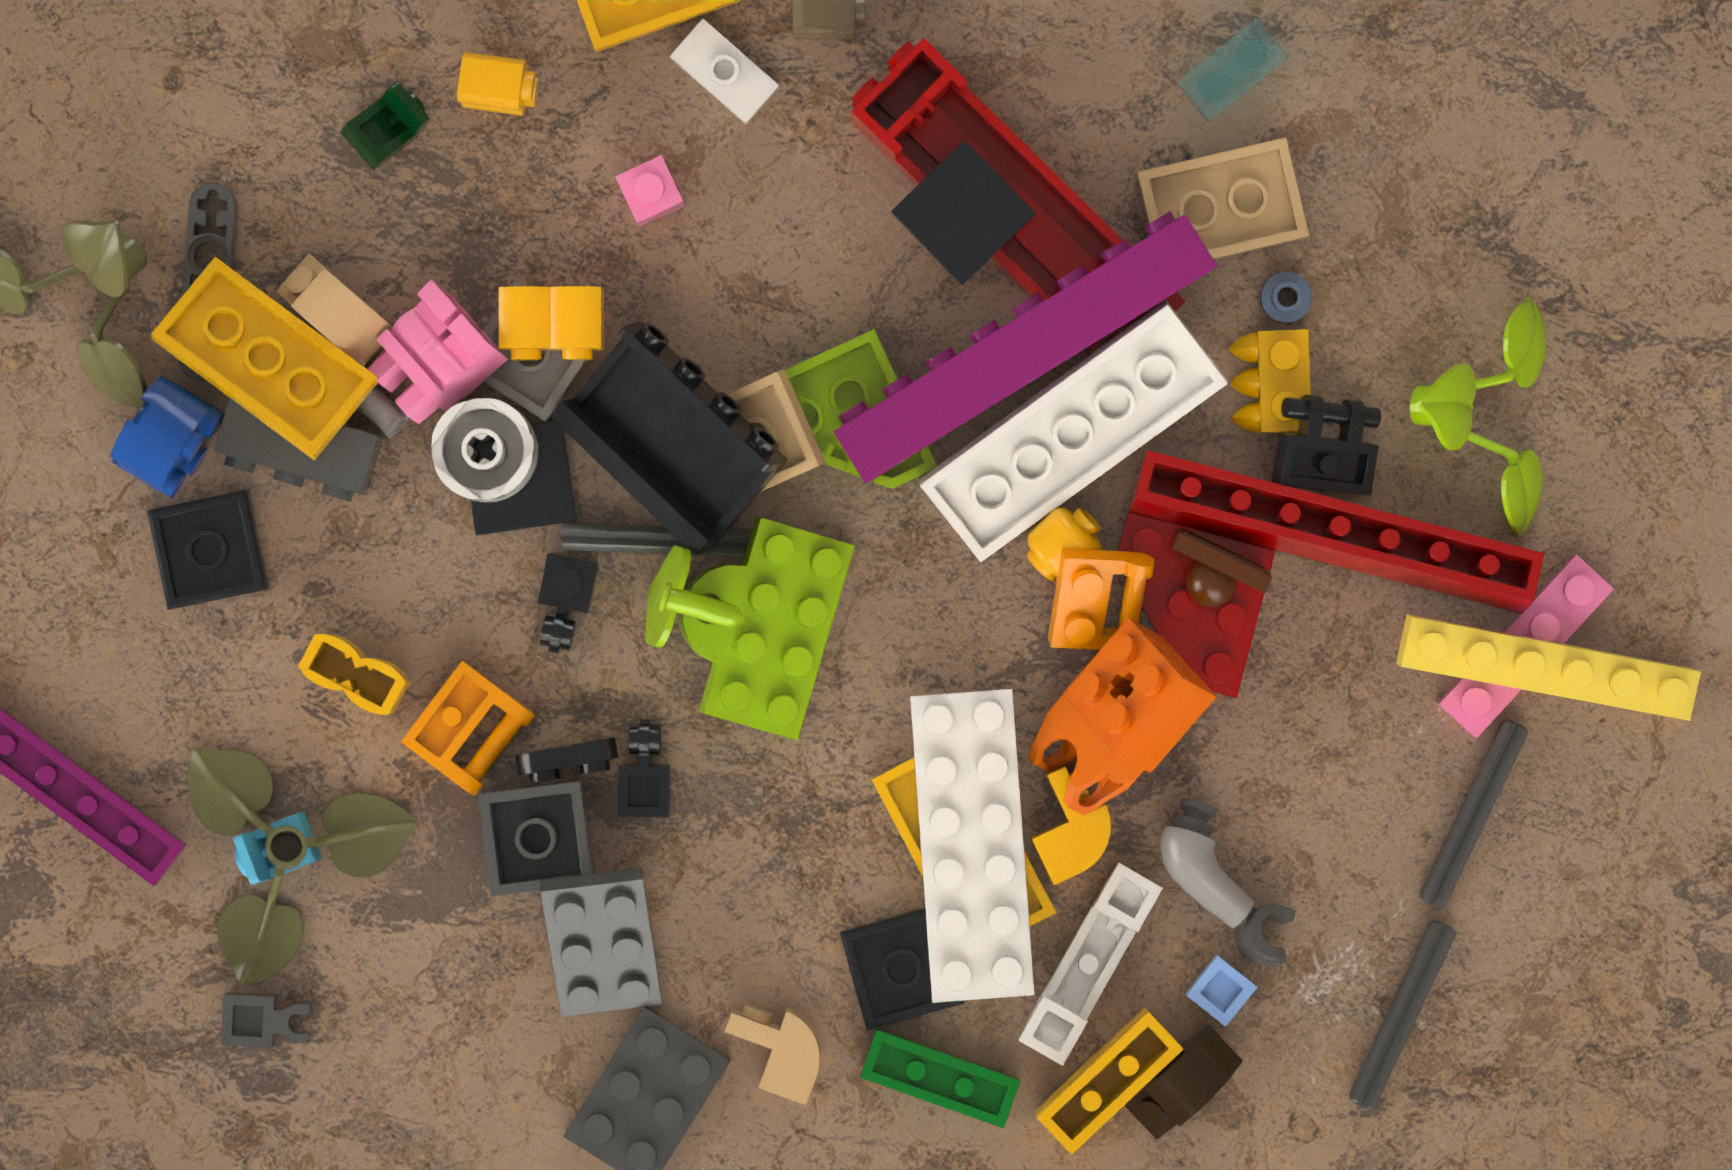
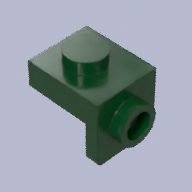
(386, 125)

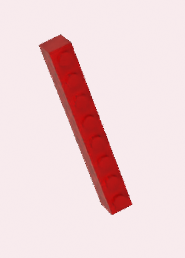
(1336, 532)

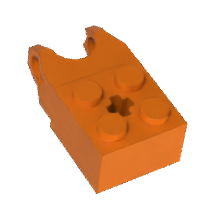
(1121, 715)

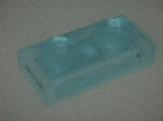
(1232, 70)

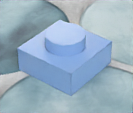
(1221, 990)

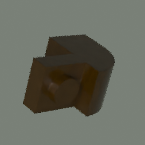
(1185, 1083)

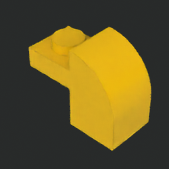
(1075, 842)

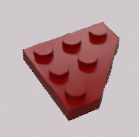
(1208, 639)

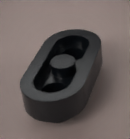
(545, 764)

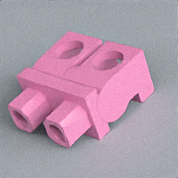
(438, 351)

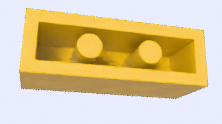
(1108, 1080)

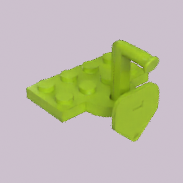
(763, 625)

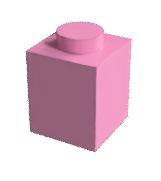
(650, 191)

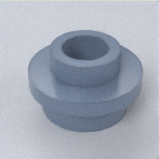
(1270, 301)

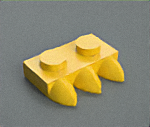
(1280, 373)

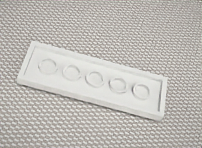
(1073, 431)
(972, 845)

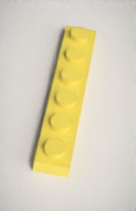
(1548, 667)

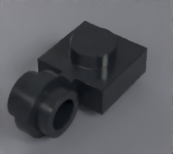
(568, 586)
(644, 786)

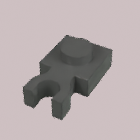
(255, 1020)

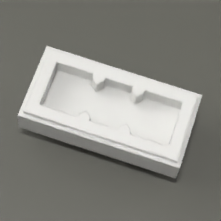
(724, 71)

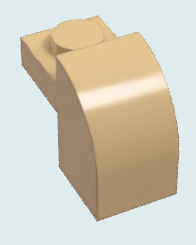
(334, 309)
(793, 1046)

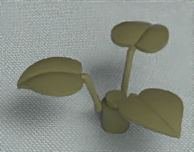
(109, 264)
(363, 837)

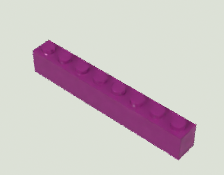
(1025, 347)

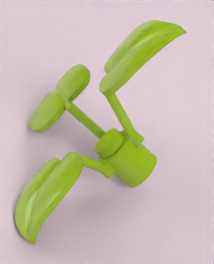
(1449, 410)

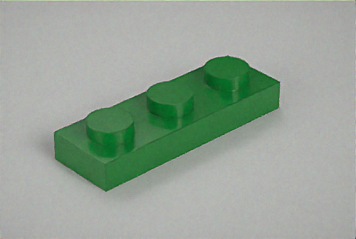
(940, 1078)

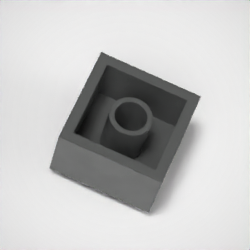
(535, 835)

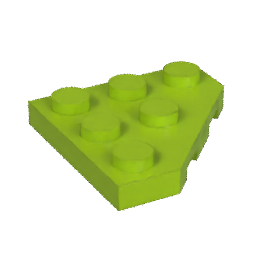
(837, 382)

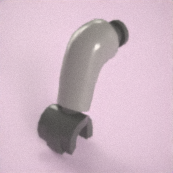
(1193, 865)

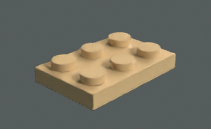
(1231, 197)
(776, 409)

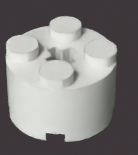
(455, 455)

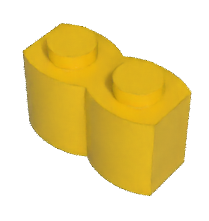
(496, 84)
(551, 319)
(342, 665)

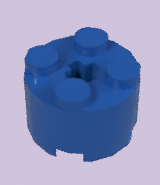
(166, 436)

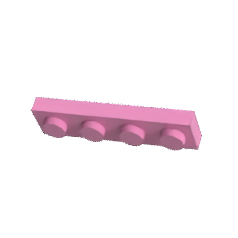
(1551, 617)

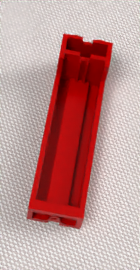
(928, 111)

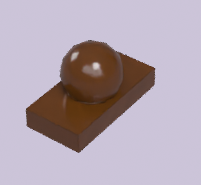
(1214, 575)

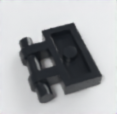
(1326, 462)

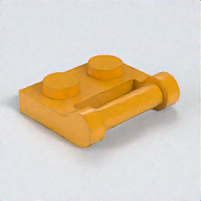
(1084, 595)
(454, 717)

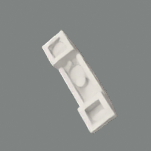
(1089, 963)

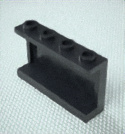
(670, 438)

